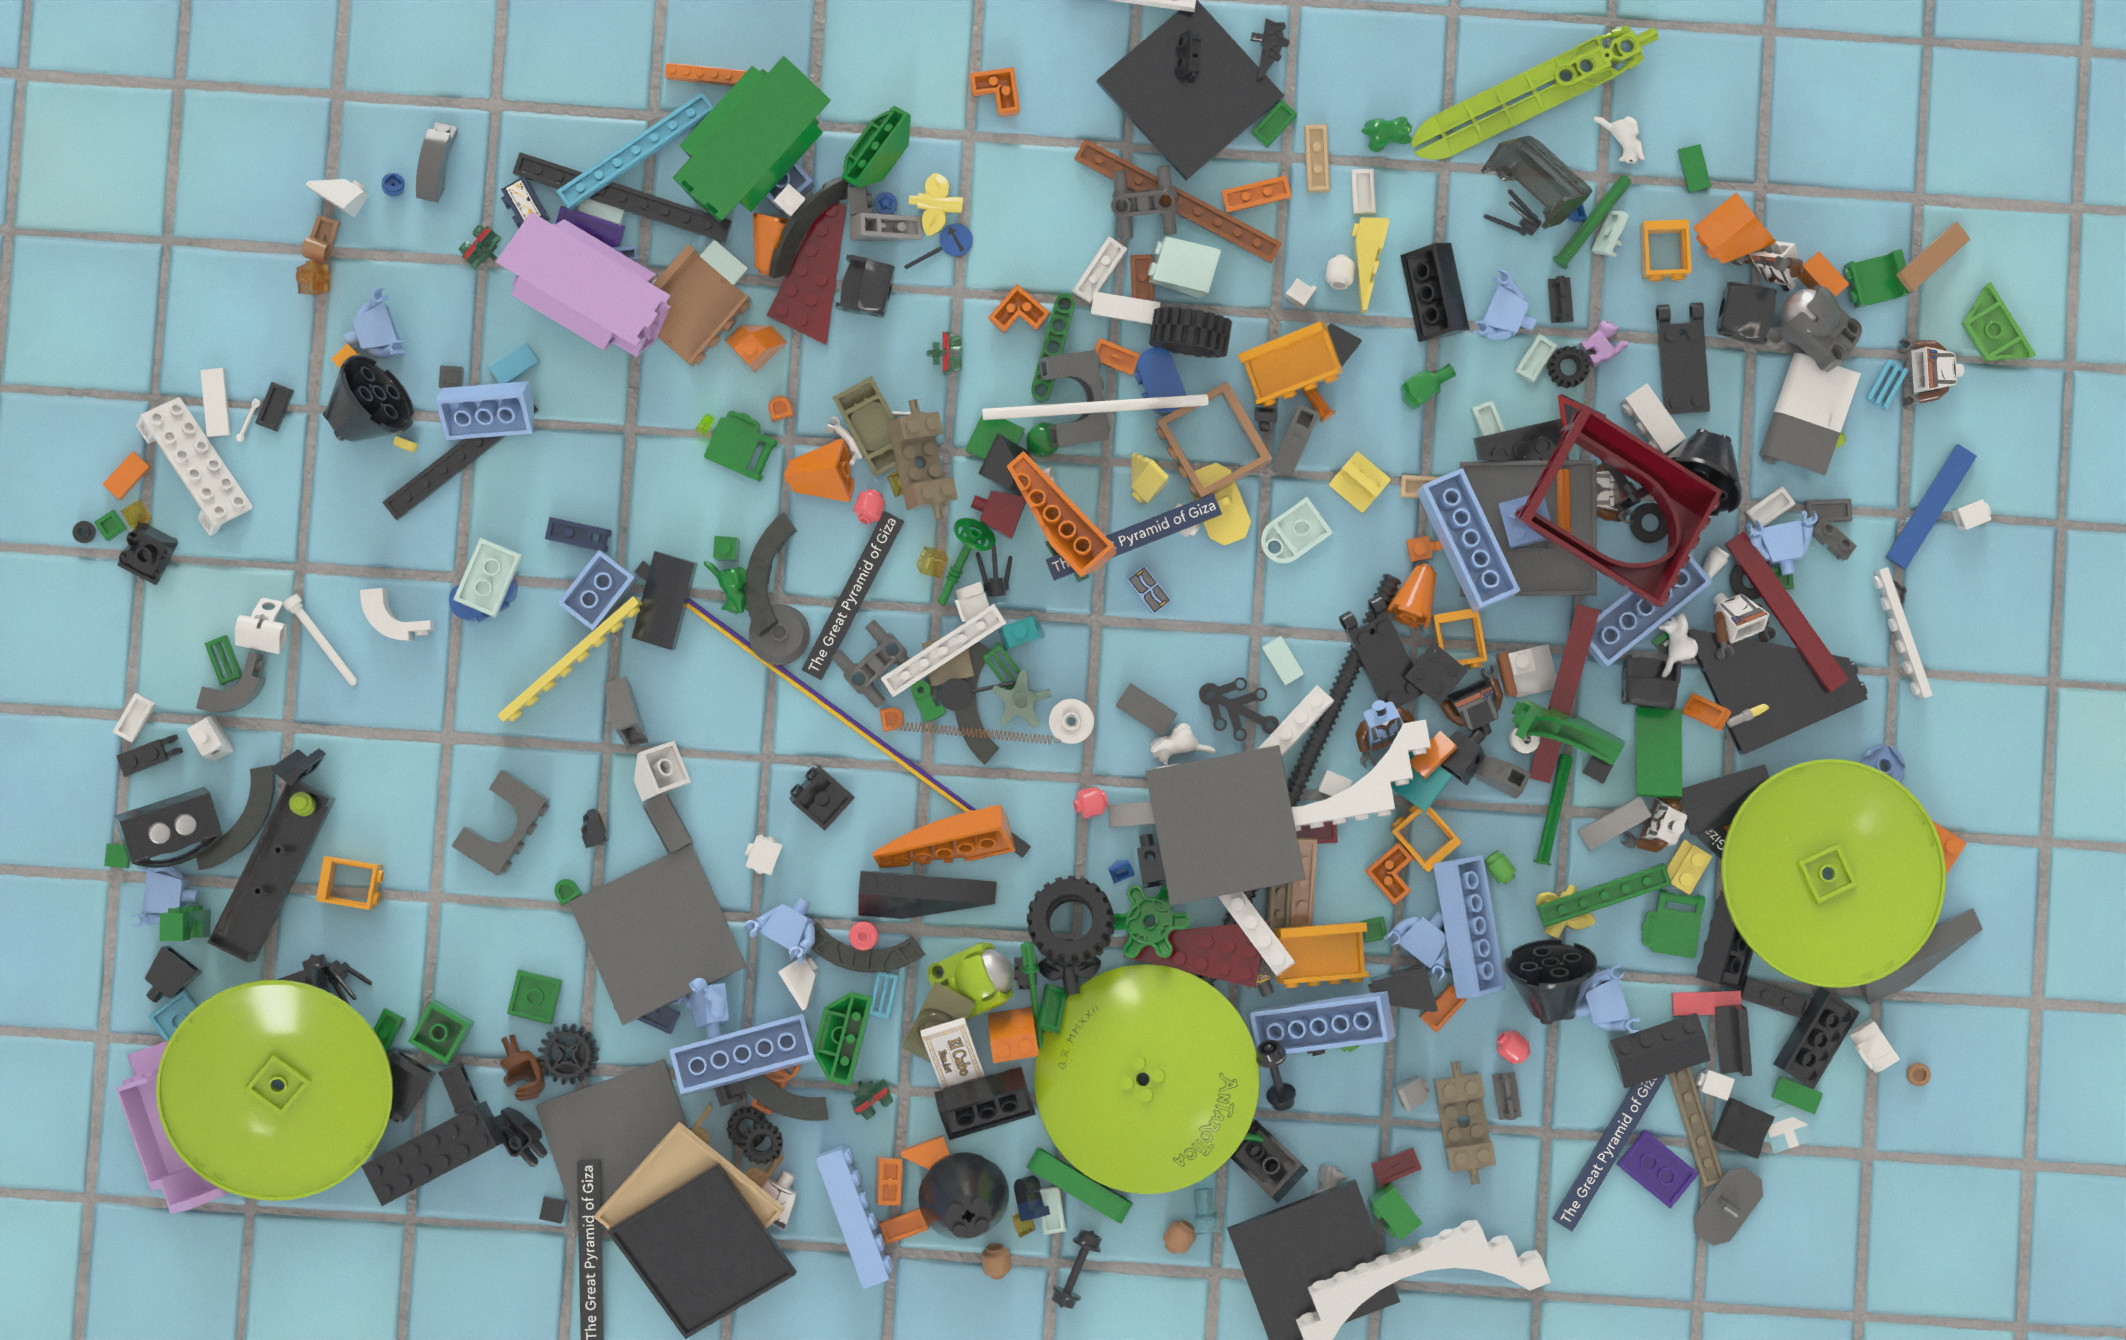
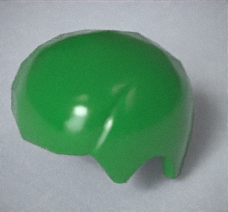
(1039, 441)

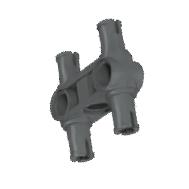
(1144, 202)
(873, 664)

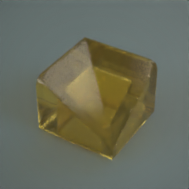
(932, 562)

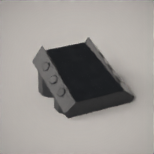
(147, 552)

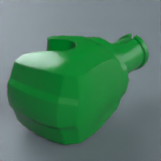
(1424, 385)

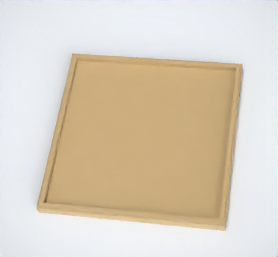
(671, 1164)

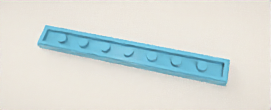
(635, 151)

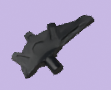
(1271, 42)

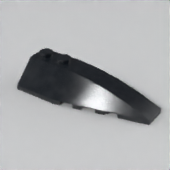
(919, 895)

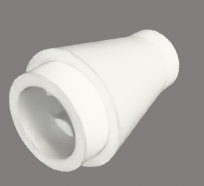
(1714, 561)

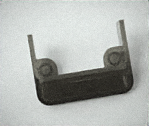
(1542, 175)

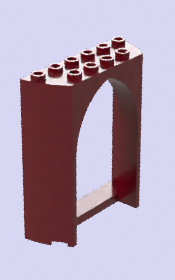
(1680, 494)

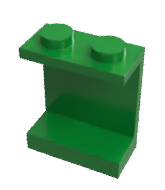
(1875, 279)

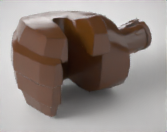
(521, 1067)

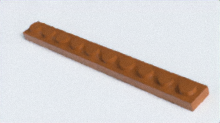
(1188, 205)

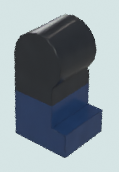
(1029, 1198)

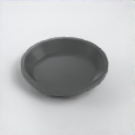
(785, 640)

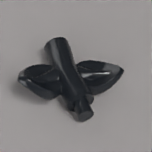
(1070, 973)

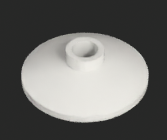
(1065, 710)

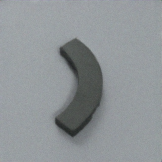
(801, 220)
(759, 573)
(969, 716)
(249, 823)
(865, 961)
(784, 1102)

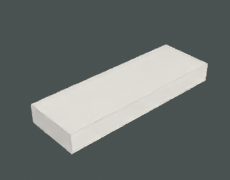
(1099, 270)
(1123, 307)
(215, 402)

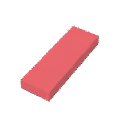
(1702, 1002)

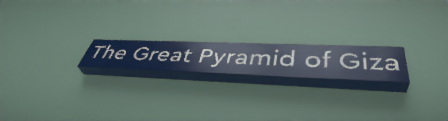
(1149, 531)
(1606, 1153)

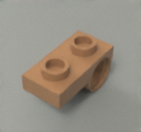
(321, 241)

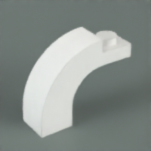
(377, 611)

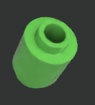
(1500, 867)

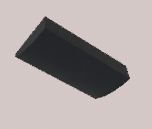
(664, 600)
(1718, 800)
(1816, 1037)

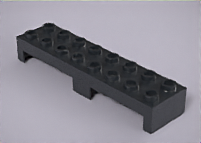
(269, 875)

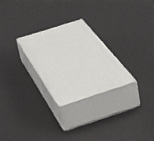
(1363, 191)
(1770, 507)
(134, 718)

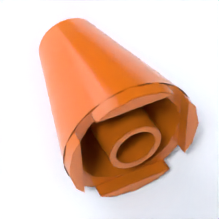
(766, 238)
(1415, 598)

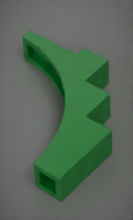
(1553, 724)

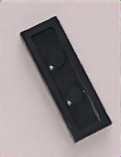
(1774, 997)

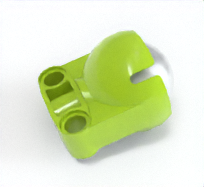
(978, 975)

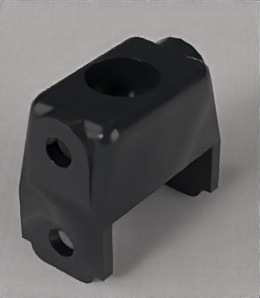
(866, 287)
(1746, 312)
(1645, 685)

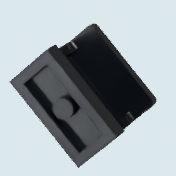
(409, 1084)

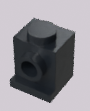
(1022, 977)

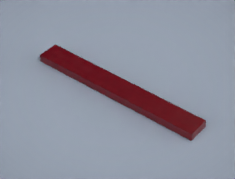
(1786, 612)
(1566, 686)

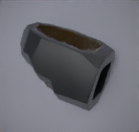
(593, 829)

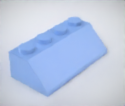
(486, 410)

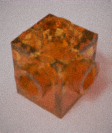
(313, 278)

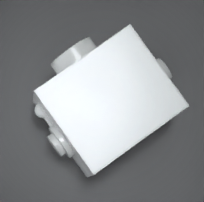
(763, 854)

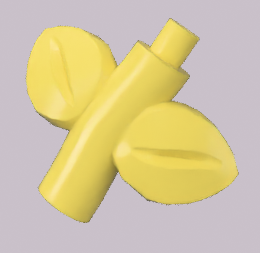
(936, 203)
(1577, 923)

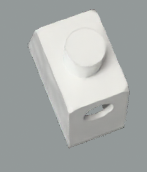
(210, 737)

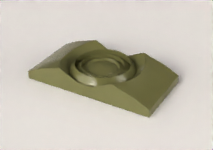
(867, 419)
(939, 1008)

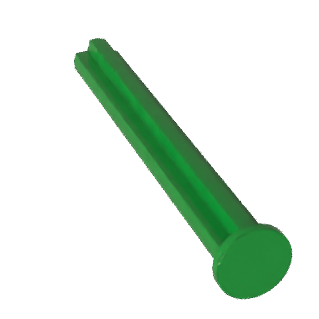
(1592, 221)
(1554, 809)

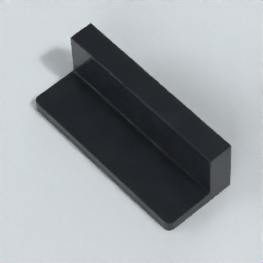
(1733, 1039)

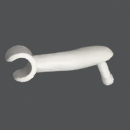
(848, 437)

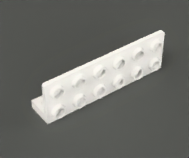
(195, 463)

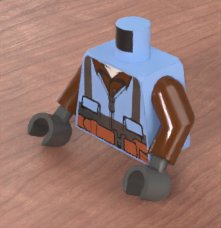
(1380, 728)

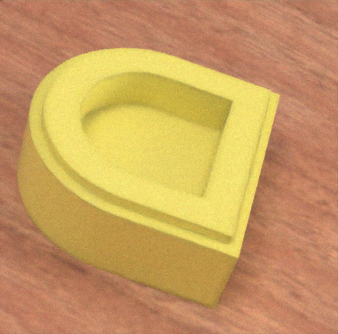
(405, 444)

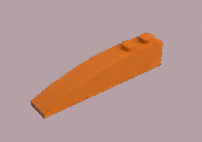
(1060, 519)
(964, 835)

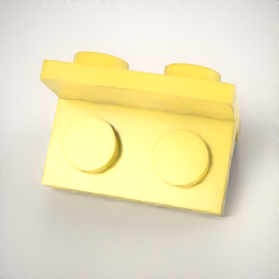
(1359, 482)

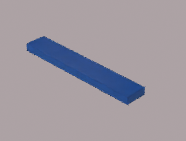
(1931, 506)

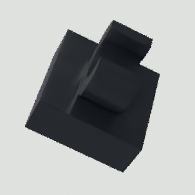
(1265, 416)

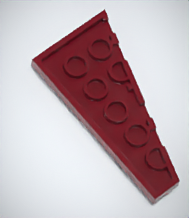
(809, 291)
(1212, 952)

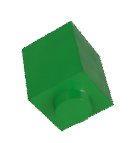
(726, 548)

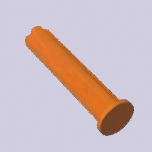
(1319, 404)
(1563, 500)

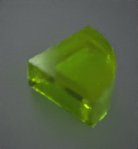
(705, 424)

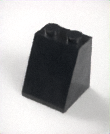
(1406, 988)

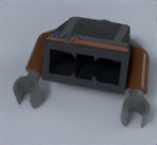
(1475, 704)

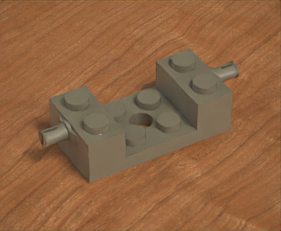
(912, 438)
(1467, 1146)

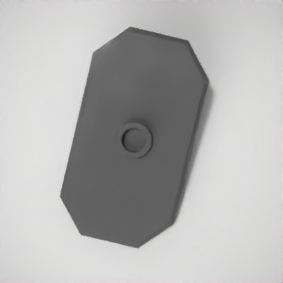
(1728, 1206)

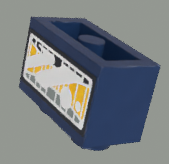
(522, 200)

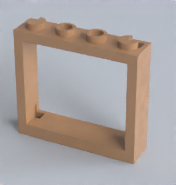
(1243, 420)

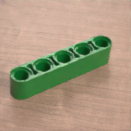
(1058, 338)
(1079, 1185)

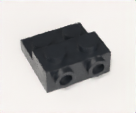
(820, 797)

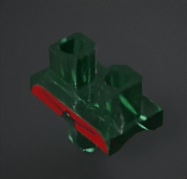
(481, 248)
(949, 342)
(868, 1095)

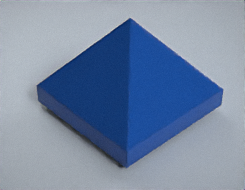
(1578, 215)
(1121, 870)

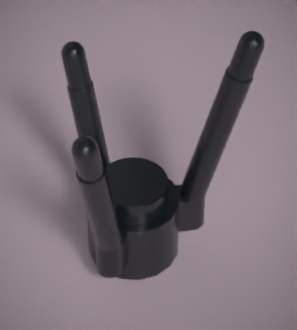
(1529, 221)
(995, 586)
(337, 974)

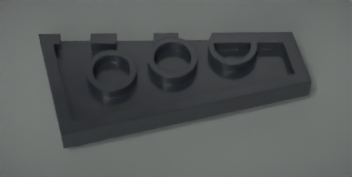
(1521, 444)

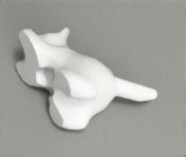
(1626, 134)
(1680, 645)
(1180, 741)

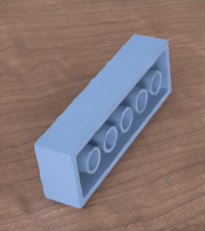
(1468, 540)
(1632, 618)
(1469, 926)
(1325, 1023)
(741, 1055)
(854, 1216)

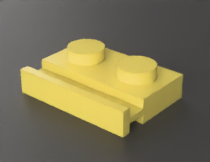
(1687, 866)

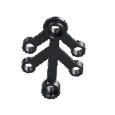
(1235, 707)

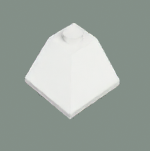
(341, 193)
(1532, 670)
(659, 771)
(800, 980)

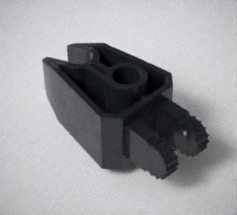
(521, 1136)

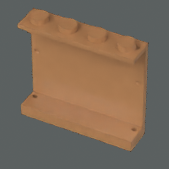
(700, 305)

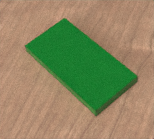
(1658, 752)

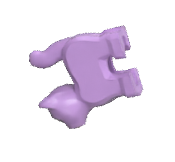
(1600, 345)

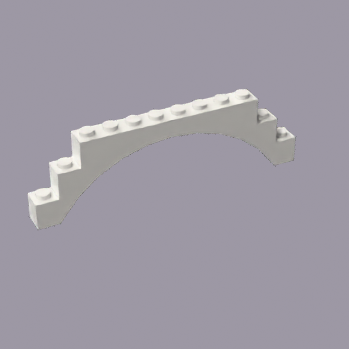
(1374, 790)
(1452, 1248)

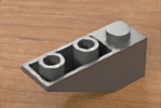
(1295, 440)
(1502, 776)

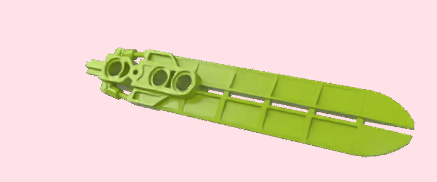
(1523, 83)

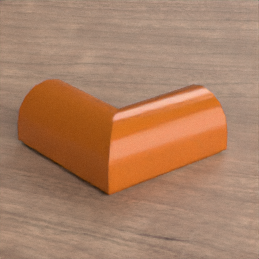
(1002, 84)
(1018, 304)
(1385, 871)

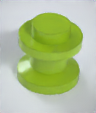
(302, 804)

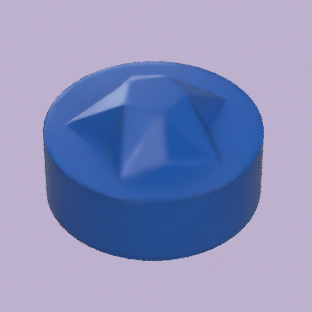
(393, 184)
(886, 203)

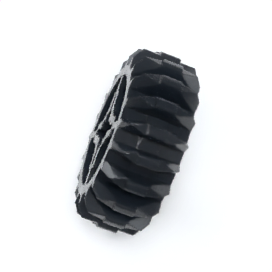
(561, 1046)

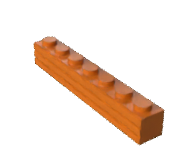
(702, 74)

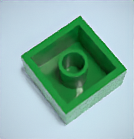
(441, 1031)
(1398, 1216)

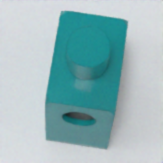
(1021, 632)

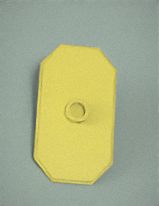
(1234, 520)

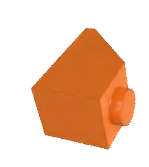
(927, 1152)

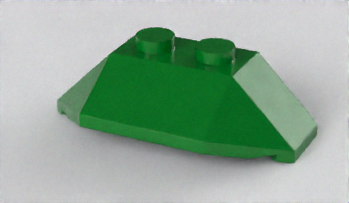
(877, 148)
(842, 1036)

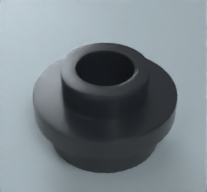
(90, 534)

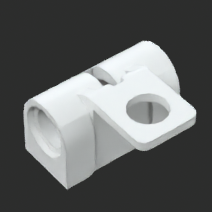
(971, 601)
(260, 629)
(1873, 1046)

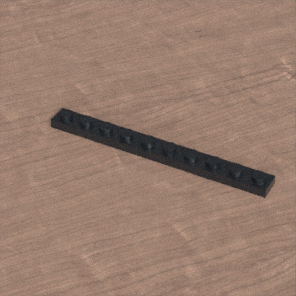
(627, 199)

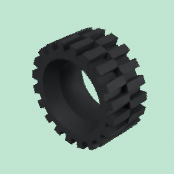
(1190, 332)

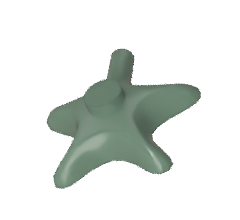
(1020, 700)

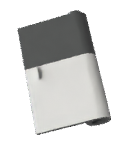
(1809, 415)

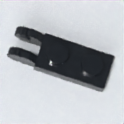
(147, 756)

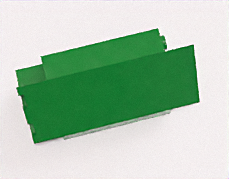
(751, 139)

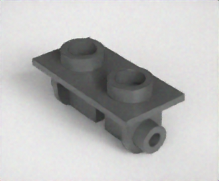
(1838, 543)
(1506, 1096)

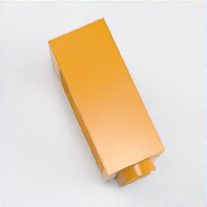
(1660, 227)
(1477, 630)
(1444, 850)
(327, 880)

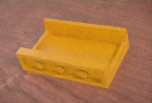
(1291, 364)
(1323, 953)

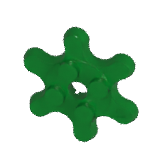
(1157, 935)

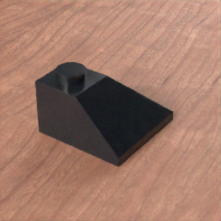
(995, 464)

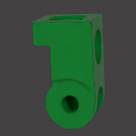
(921, 693)

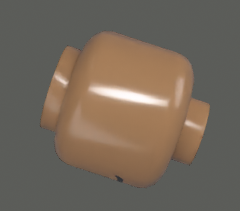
(1179, 1236)
(996, 1260)

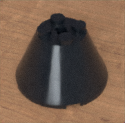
(367, 402)
(1713, 460)
(1551, 977)
(963, 1196)

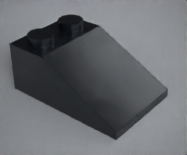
(1269, 1163)

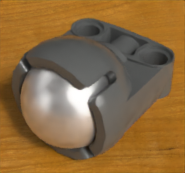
(1819, 326)

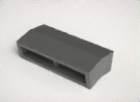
(1146, 709)
(667, 823)

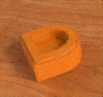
(780, 408)
(890, 715)

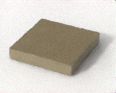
(958, 667)

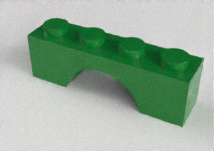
(185, 923)

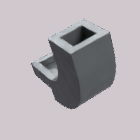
(432, 161)
(239, 695)

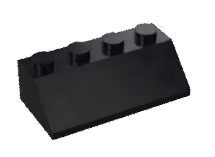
(1434, 292)
(1725, 951)
(1659, 1050)
(984, 1103)

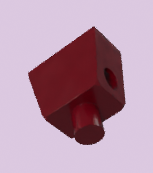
(1000, 511)

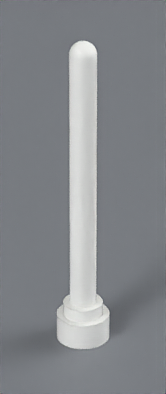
(294, 605)

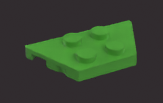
(1994, 329)

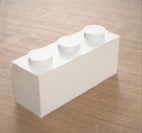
(1652, 419)

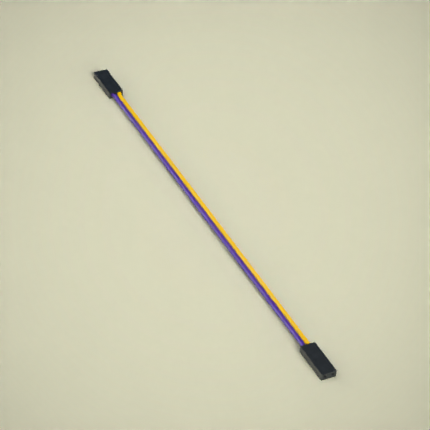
(1020, 845)

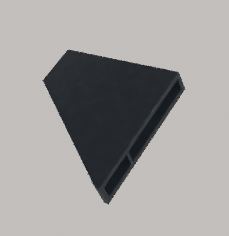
(1773, 677)

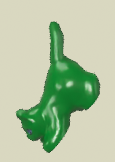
(1385, 132)
(732, 583)

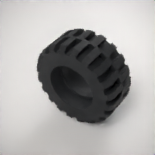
(1071, 891)

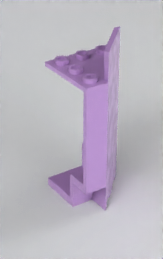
(585, 285)
(160, 1161)

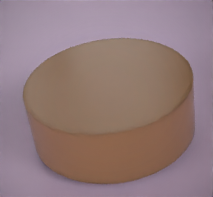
(1918, 1074)

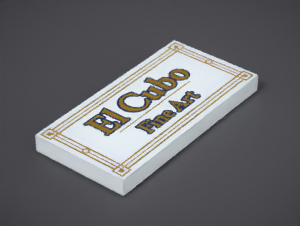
(952, 1053)

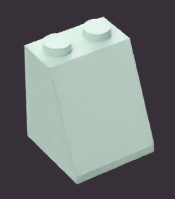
(1184, 266)

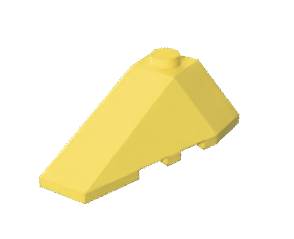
(1368, 243)
(1146, 478)

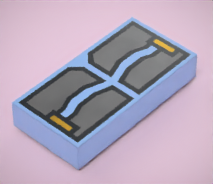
(1149, 590)

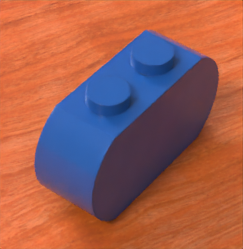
(1158, 376)
(471, 614)

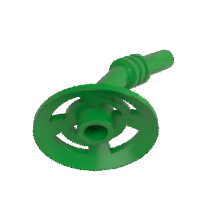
(970, 542)

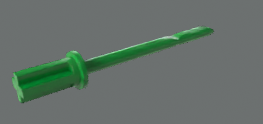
(1030, 967)

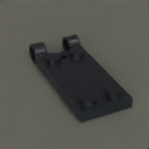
(1683, 361)
(1381, 654)

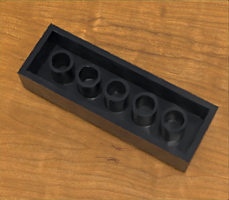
(433, 1153)

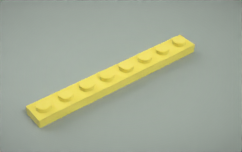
(563, 666)

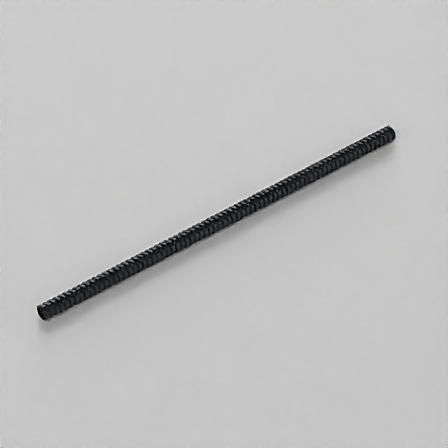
(1325, 722)

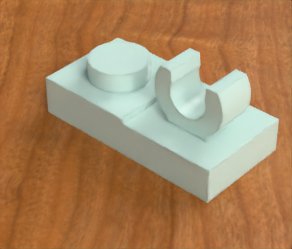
(1609, 233)

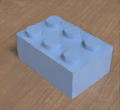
(597, 590)

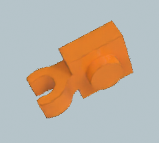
(1422, 548)

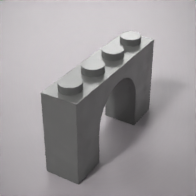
(1085, 370)
(528, 805)

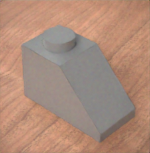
(1412, 1092)

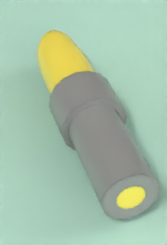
(1747, 715)

